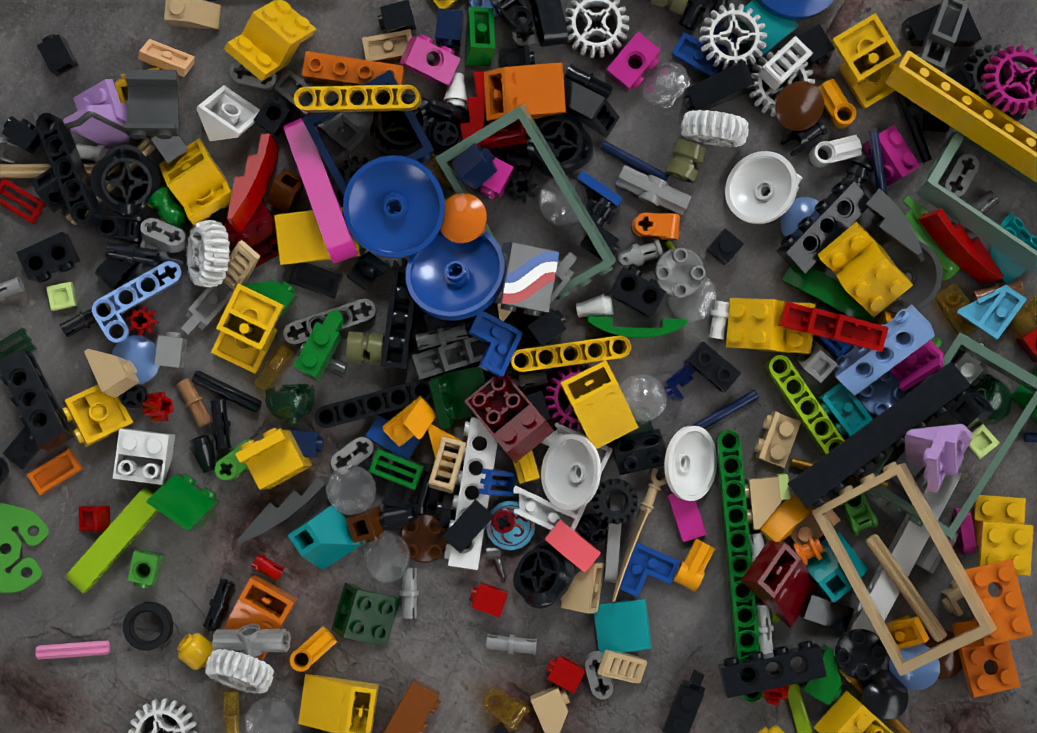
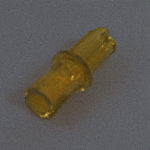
(273, 367)
(231, 711)

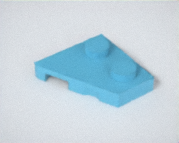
(993, 311)

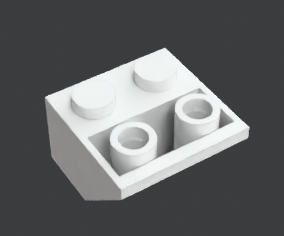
(143, 456)

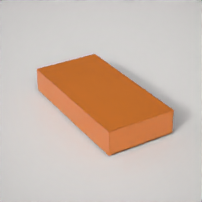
(55, 471)

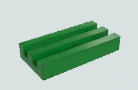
(416, 476)

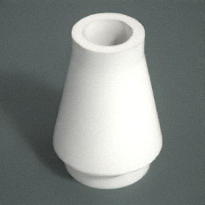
(456, 91)
(597, 307)

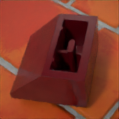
(258, 234)

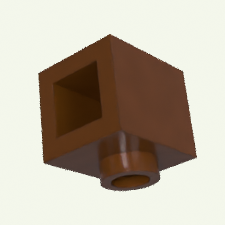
(281, 194)
(365, 525)

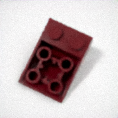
(509, 416)
(780, 580)

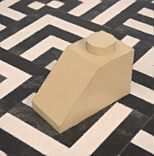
(193, 14)
(112, 372)
(585, 590)
(551, 708)

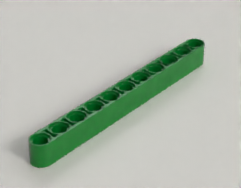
(733, 553)

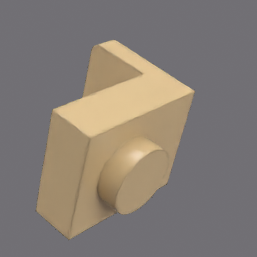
(950, 599)

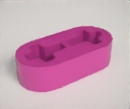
(966, 535)

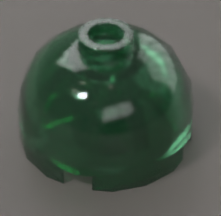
(996, 394)
(290, 401)

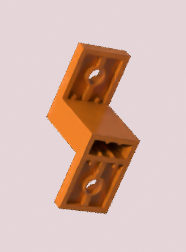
(1011, 622)

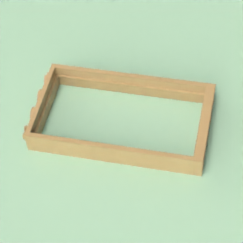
(903, 666)

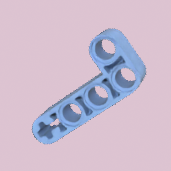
(139, 297)

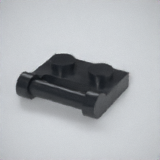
(399, 495)

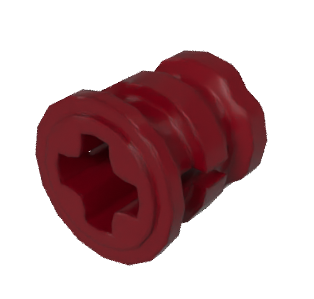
(511, 518)

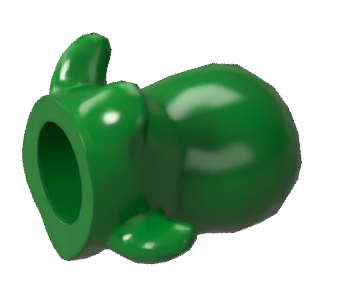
(167, 209)

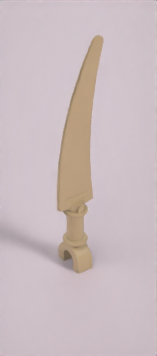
(646, 508)

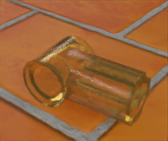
(1026, 318)

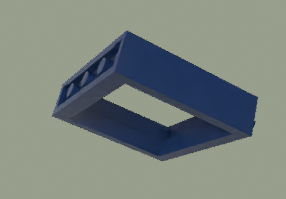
(315, 119)

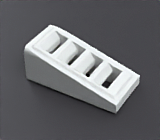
(773, 74)

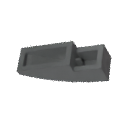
(943, 32)
(895, 224)

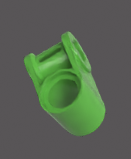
(231, 459)
(859, 515)

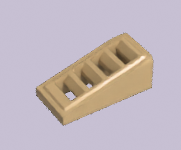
(239, 267)
(439, 485)
(625, 666)

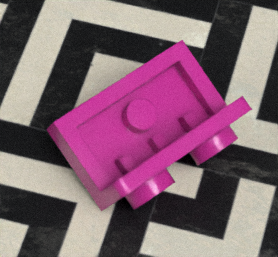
(896, 155)
(918, 366)

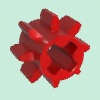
(144, 326)
(157, 407)
(774, 695)

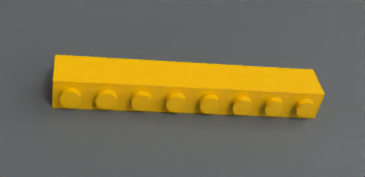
(966, 112)

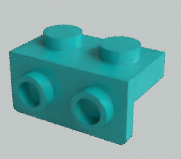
(844, 409)

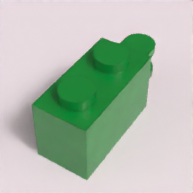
(320, 347)

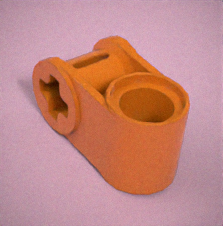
(661, 226)

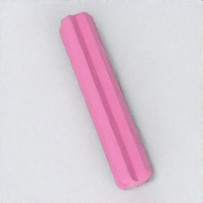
(72, 650)

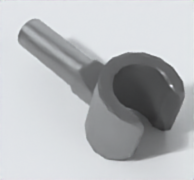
(493, 552)

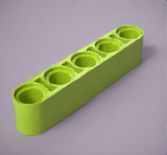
(795, 400)
(112, 542)

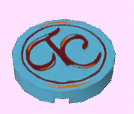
(515, 538)

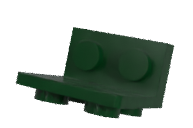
(451, 391)
(365, 615)

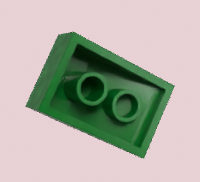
(184, 501)

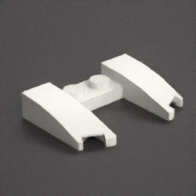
(543, 511)

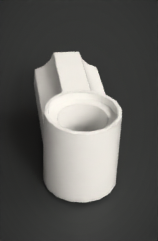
(836, 150)

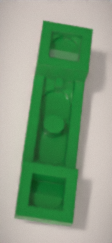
(827, 291)
(605, 325)

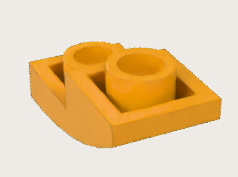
(785, 519)

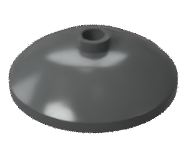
(926, 276)

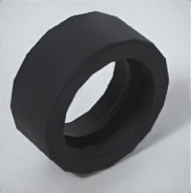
(131, 636)

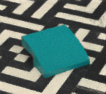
(775, 27)
(623, 626)

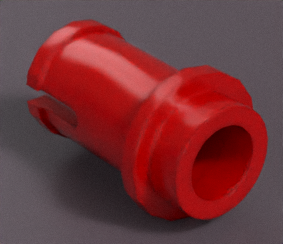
(267, 567)

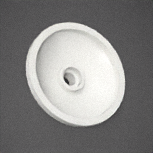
(752, 178)
(690, 463)
(571, 472)

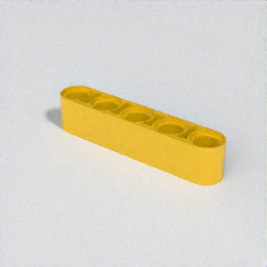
(345, 98)
(581, 353)

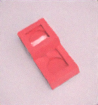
(572, 545)

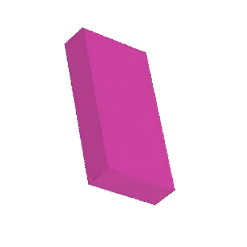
(687, 518)

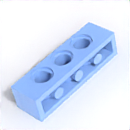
(897, 348)

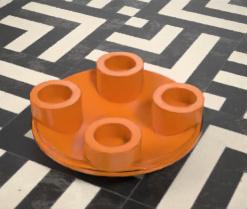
(463, 218)

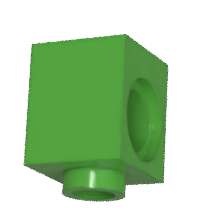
(150, 558)

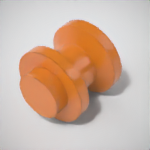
(812, 549)

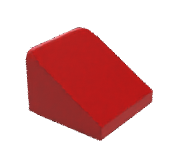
(94, 518)

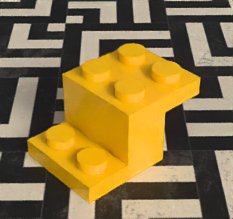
(270, 39)
(867, 59)
(197, 182)
(865, 269)
(755, 326)
(247, 328)
(273, 458)
(1002, 532)

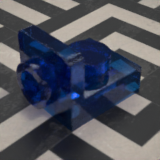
(681, 377)

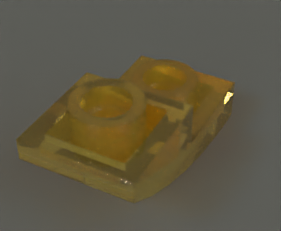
(950, 302)

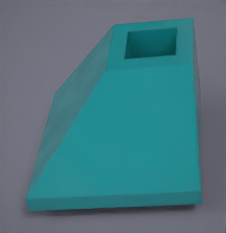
(1007, 266)
(324, 538)
(828, 572)

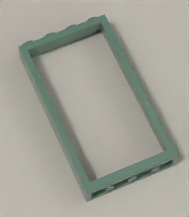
(559, 175)
(969, 216)
(1007, 369)

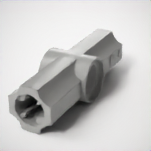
(653, 190)
(252, 640)

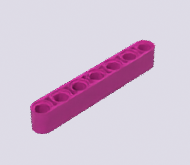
(320, 192)

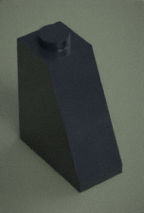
(917, 26)
(719, 88)
(589, 108)

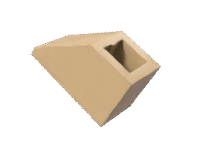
(763, 499)

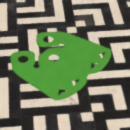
(23, 519)

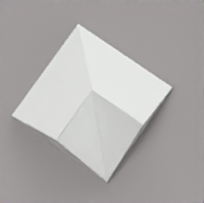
(226, 114)

